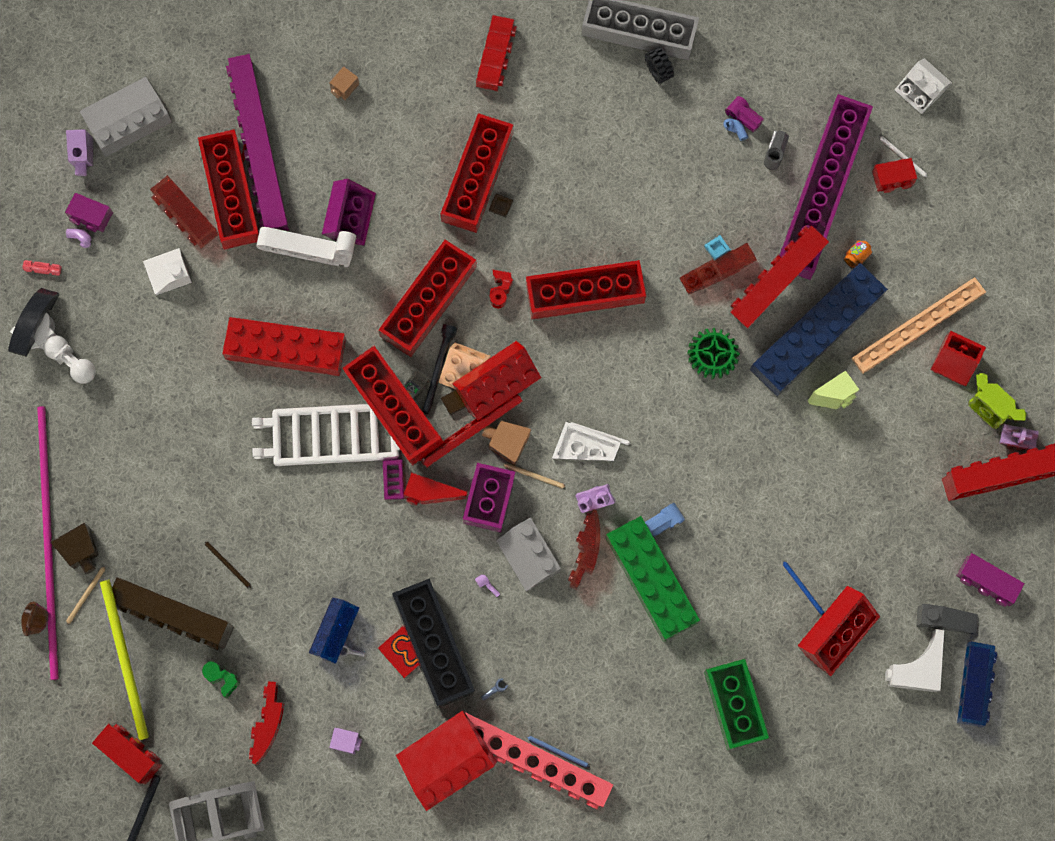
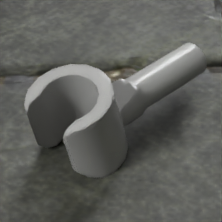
(346, 651)

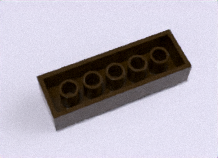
(175, 615)

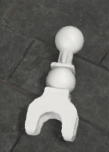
(58, 349)

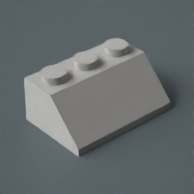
(528, 554)

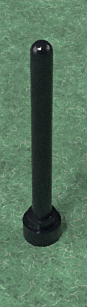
(448, 333)
(144, 808)

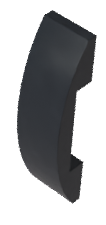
(29, 321)

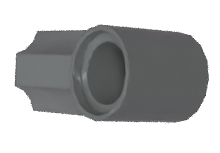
(776, 150)

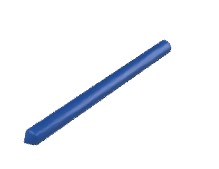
(803, 588)

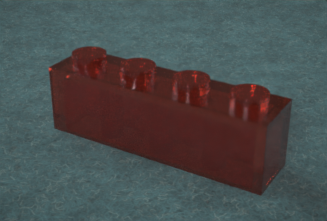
(184, 212)

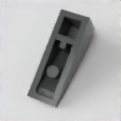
(946, 619)

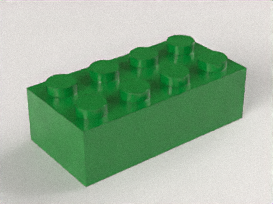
(736, 704)

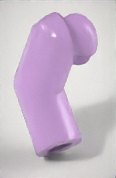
(81, 235)

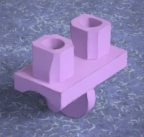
(1018, 437)
(595, 498)

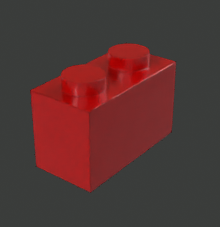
(894, 175)

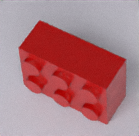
(127, 753)

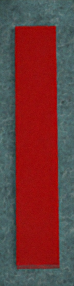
(468, 431)

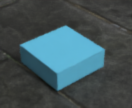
(717, 247)

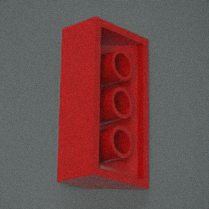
(839, 630)

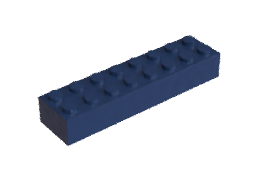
(818, 329)

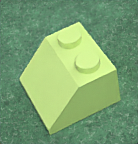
(835, 393)

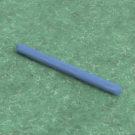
(557, 751)

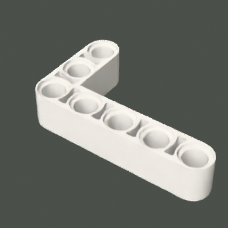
(307, 246)

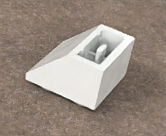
(922, 85)

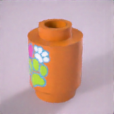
(858, 253)

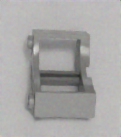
(183, 821)

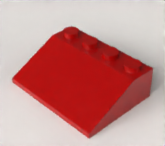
(445, 760)

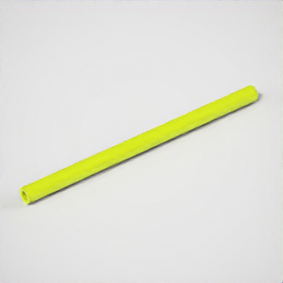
(124, 659)

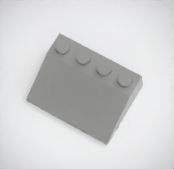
(125, 116)

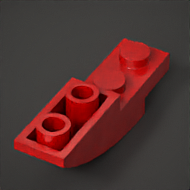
(265, 732)

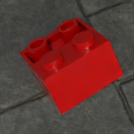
(958, 358)

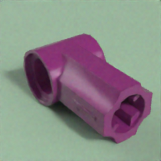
(740, 111)

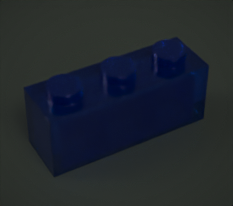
(334, 630)

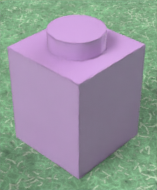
(345, 741)

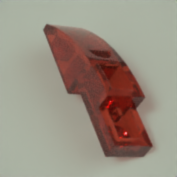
(718, 269)
(588, 542)

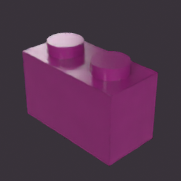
(88, 212)

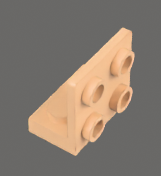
(459, 363)

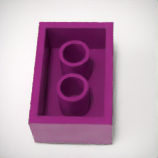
(489, 497)

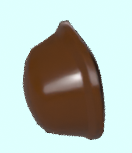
(34, 619)

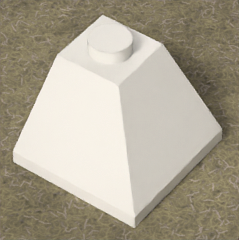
(167, 271)

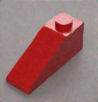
(428, 491)

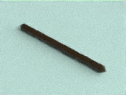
(227, 564)

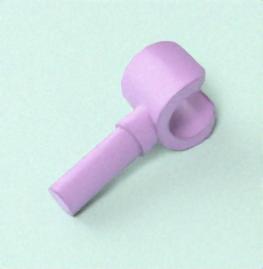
(483, 580)

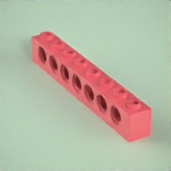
(601, 787)

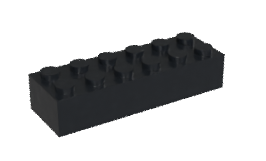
(433, 643)

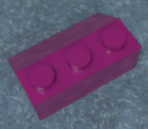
(349, 210)

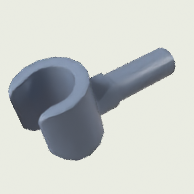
(496, 688)

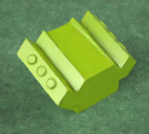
(994, 403)

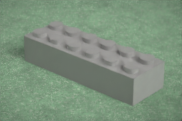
(640, 26)

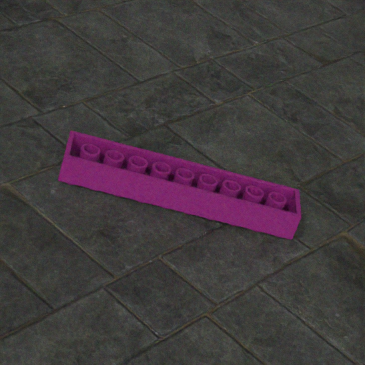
(829, 172)

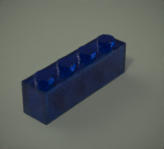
(976, 684)

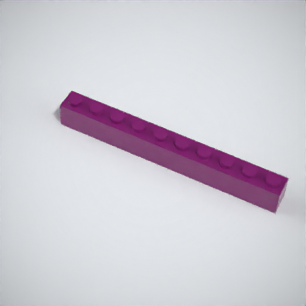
(257, 142)

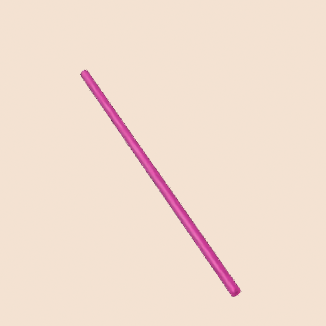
(47, 535)

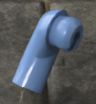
(736, 127)

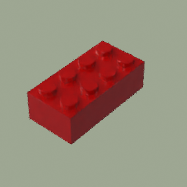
(497, 380)

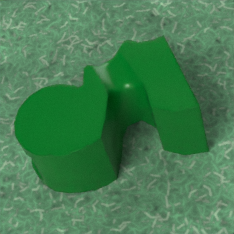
(214, 674)

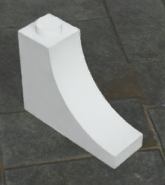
(923, 672)

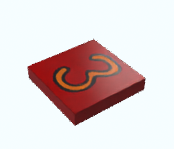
(400, 653)

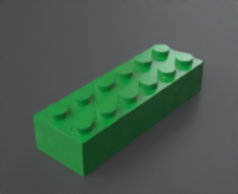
(652, 578)

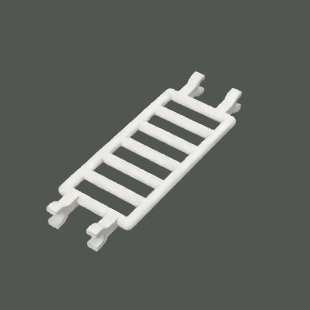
(275, 452)

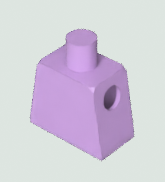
(79, 143)

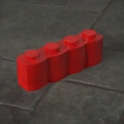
(495, 53)

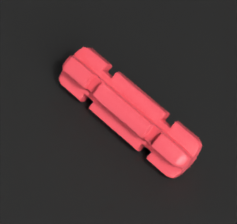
(41, 267)

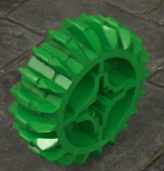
(706, 353)

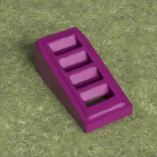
(398, 462)

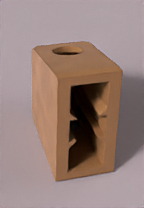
(507, 440)

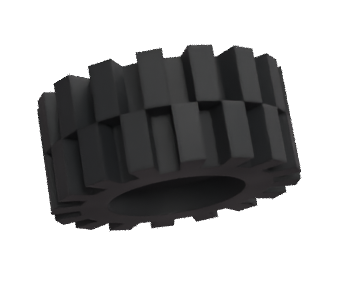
(659, 65)

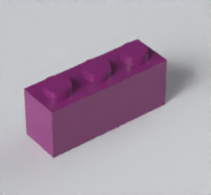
(990, 580)

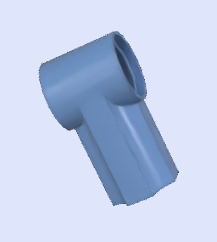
(665, 519)

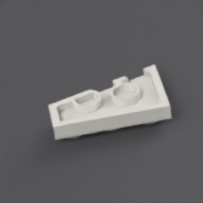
(583, 444)

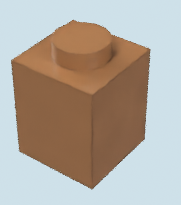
(343, 83)

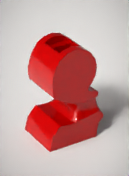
(498, 294)

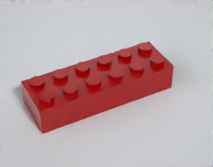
(477, 173)
(229, 189)
(779, 276)
(585, 289)
(427, 298)
(284, 346)
(393, 405)
(1000, 473)

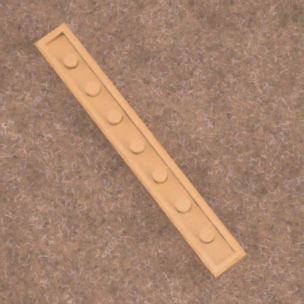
(918, 325)

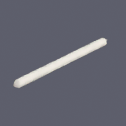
(901, 155)
(623, 441)

